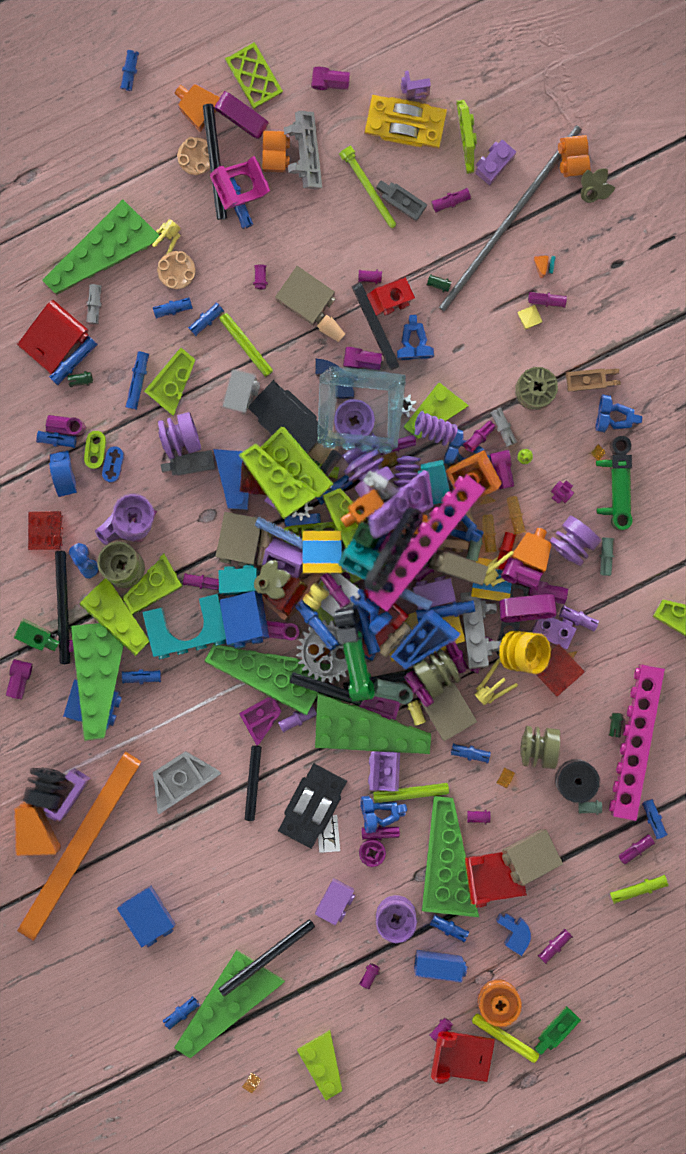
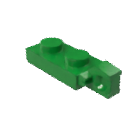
(557, 1030)

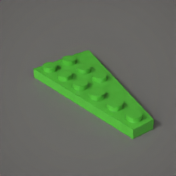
(107, 244)
(97, 667)
(266, 674)
(360, 729)
(446, 875)
(221, 1011)

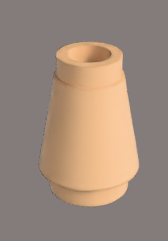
(331, 328)

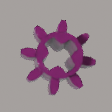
(562, 491)

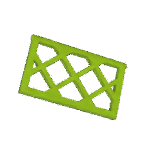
(260, 60)

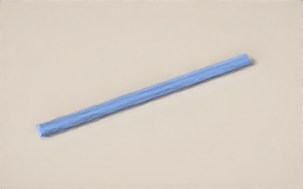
(297, 541)

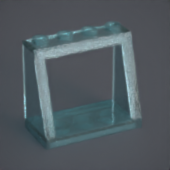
(361, 379)

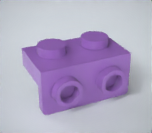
(415, 89)
(384, 771)

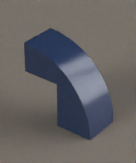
(343, 392)

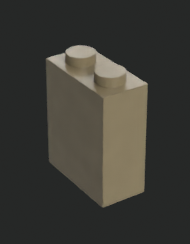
(305, 296)
(238, 539)
(458, 567)
(450, 712)
(531, 857)

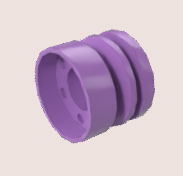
(350, 409)
(179, 435)
(362, 466)
(130, 507)
(575, 540)
(393, 929)

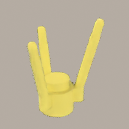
(168, 230)
(491, 574)
(487, 694)

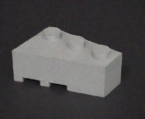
(241, 391)

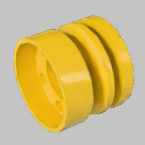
(525, 652)

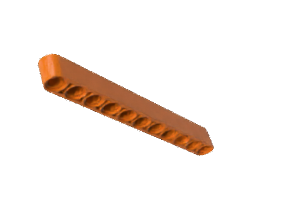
(79, 846)

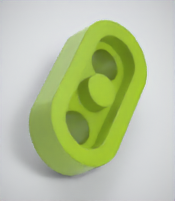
(95, 449)

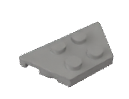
(180, 779)

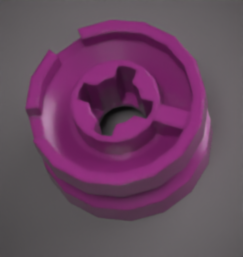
(378, 858)

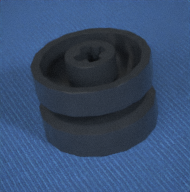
(573, 791)

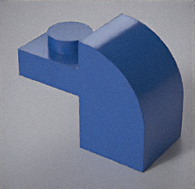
(62, 473)
(520, 933)

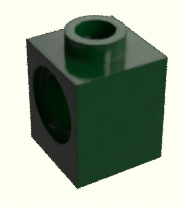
(364, 536)

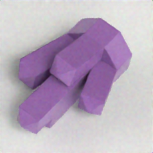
(106, 533)

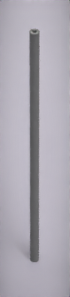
(504, 226)

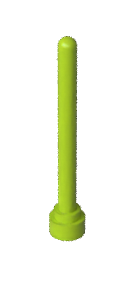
(348, 155)

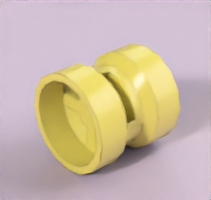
(315, 596)

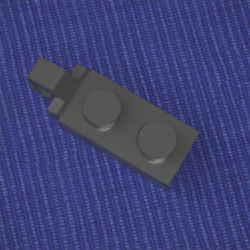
(402, 199)
(190, 463)

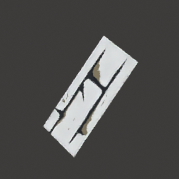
(329, 839)

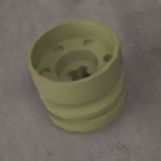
(534, 399)
(111, 564)
(436, 672)
(540, 747)

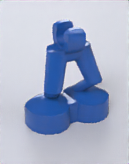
(409, 352)
(604, 420)
(452, 452)
(471, 534)
(79, 554)
(377, 621)
(370, 818)

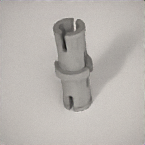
(93, 304)
(503, 427)

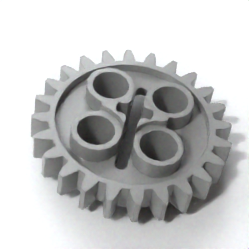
(338, 665)

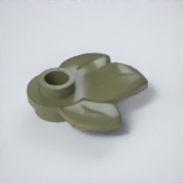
(597, 183)
(274, 580)

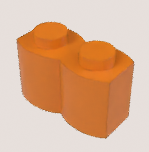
(275, 151)
(574, 155)

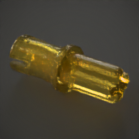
(515, 515)
(489, 533)

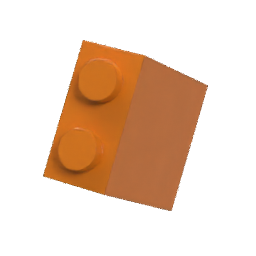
(34, 831)

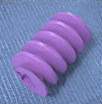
(435, 428)
(406, 471)

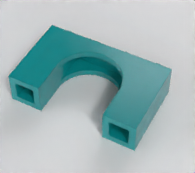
(163, 642)

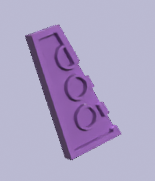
(414, 494)

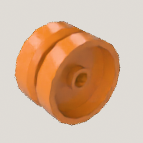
(501, 1014)

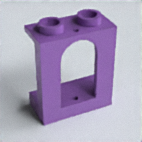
(81, 781)

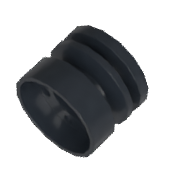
(46, 788)

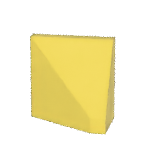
(529, 317)

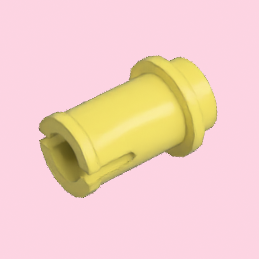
(416, 712)

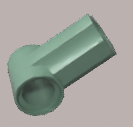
(391, 691)

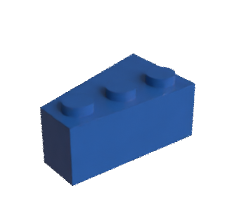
(230, 469)
(425, 639)

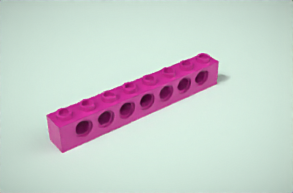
(473, 491)
(630, 809)

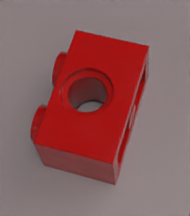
(398, 290)

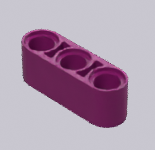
(241, 115)
(527, 608)

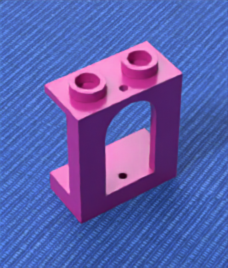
(225, 189)

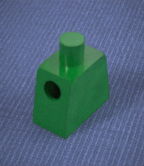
(27, 632)

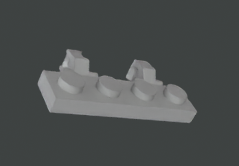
(308, 165)
(385, 488)
(477, 645)

